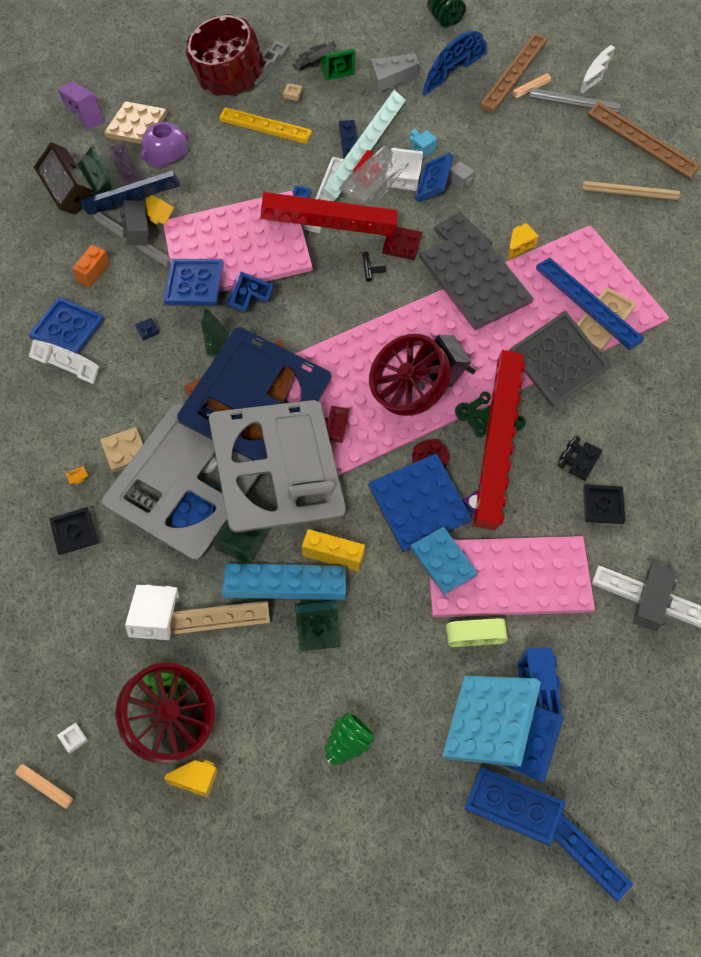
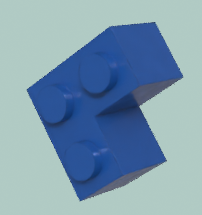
(247, 287)

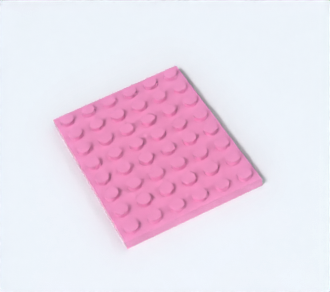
(242, 240)

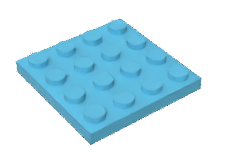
(492, 720)

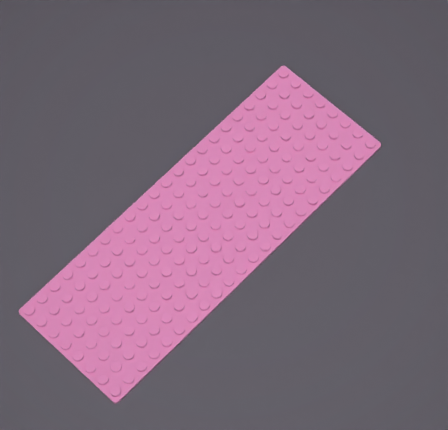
(349, 356)

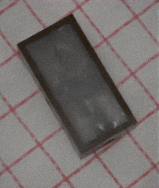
(62, 178)

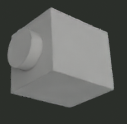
(461, 175)

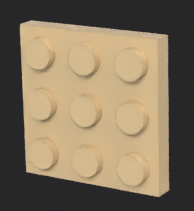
(133, 121)

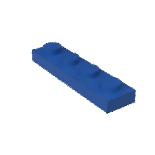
(591, 859)

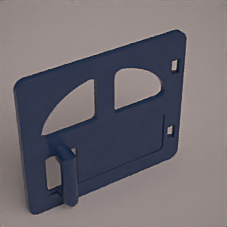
(241, 380)

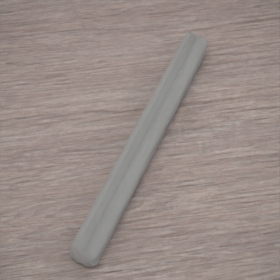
(571, 99)
(118, 229)

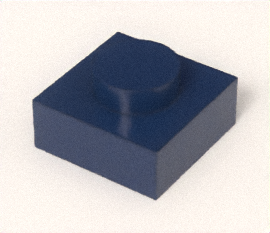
(147, 329)

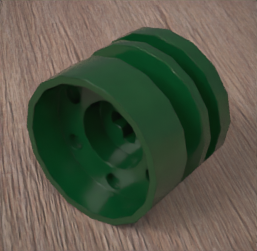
(447, 11)

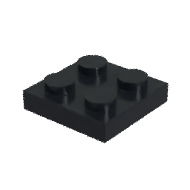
(604, 504)
(73, 531)

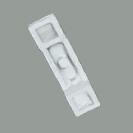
(64, 359)

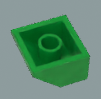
(338, 64)

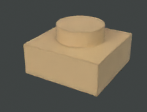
(292, 92)

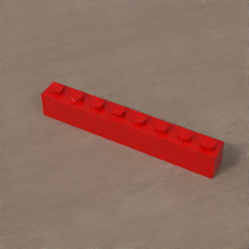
(328, 214)

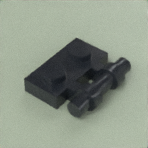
(585, 460)

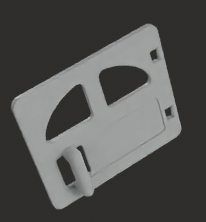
(296, 455)
(171, 465)

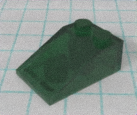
(240, 545)

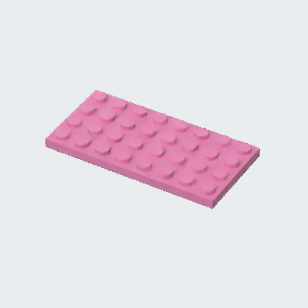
(520, 578)

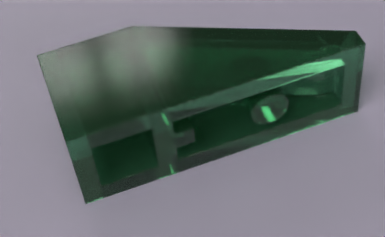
(214, 333)

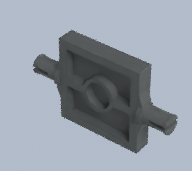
(315, 52)

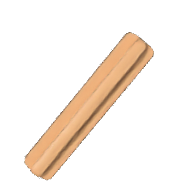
(536, 83)
(44, 786)

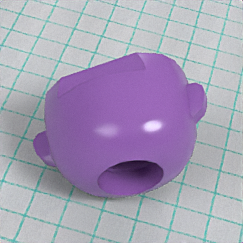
(164, 144)

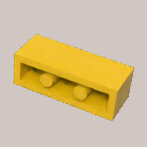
(333, 550)

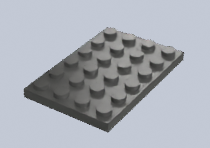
(475, 278)

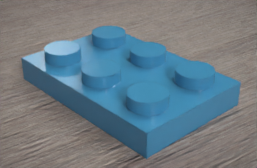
(443, 560)

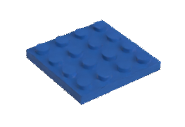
(419, 501)

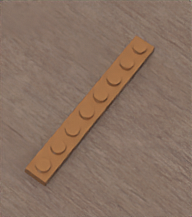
(513, 73)
(644, 140)

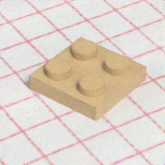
(121, 448)

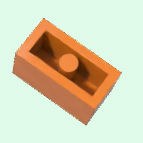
(90, 266)

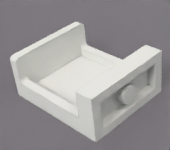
(410, 176)
(151, 612)

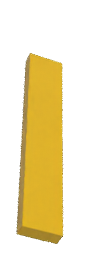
(265, 125)

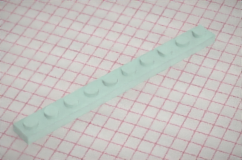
(364, 143)

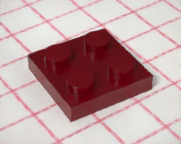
(403, 244)

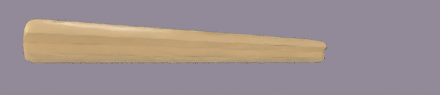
(631, 190)

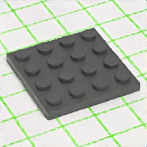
(560, 359)

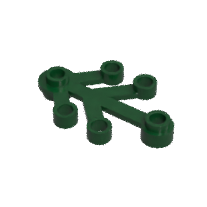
(483, 415)

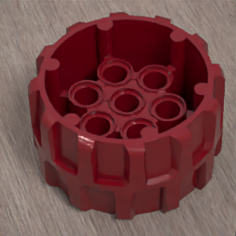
(225, 55)

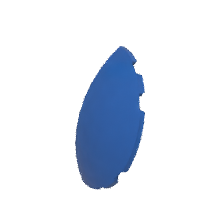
(461, 51)

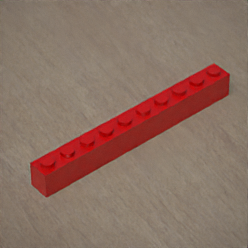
(498, 441)

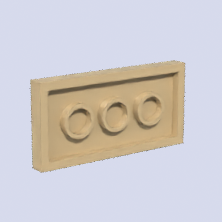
(595, 332)

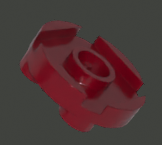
(430, 447)

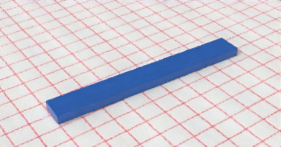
(590, 304)

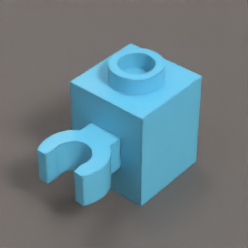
(423, 142)

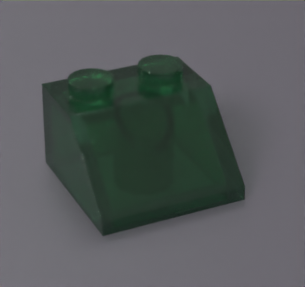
(317, 625)

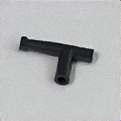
(371, 270)

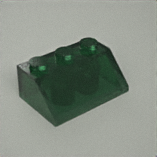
(95, 172)

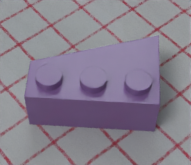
(82, 102)

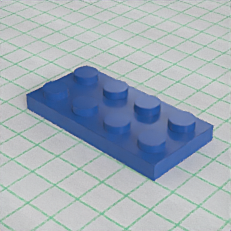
(515, 806)

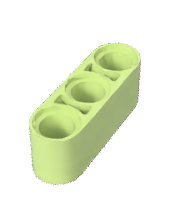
(476, 632)

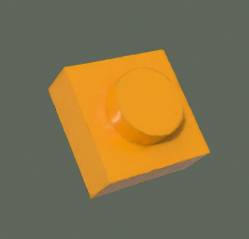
(77, 475)

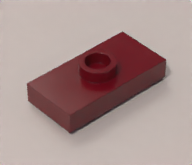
(337, 423)

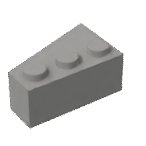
(393, 71)

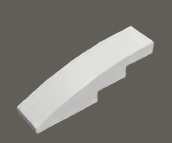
(597, 68)

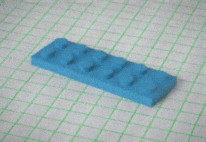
(284, 581)

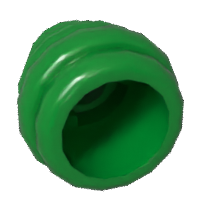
(348, 739)

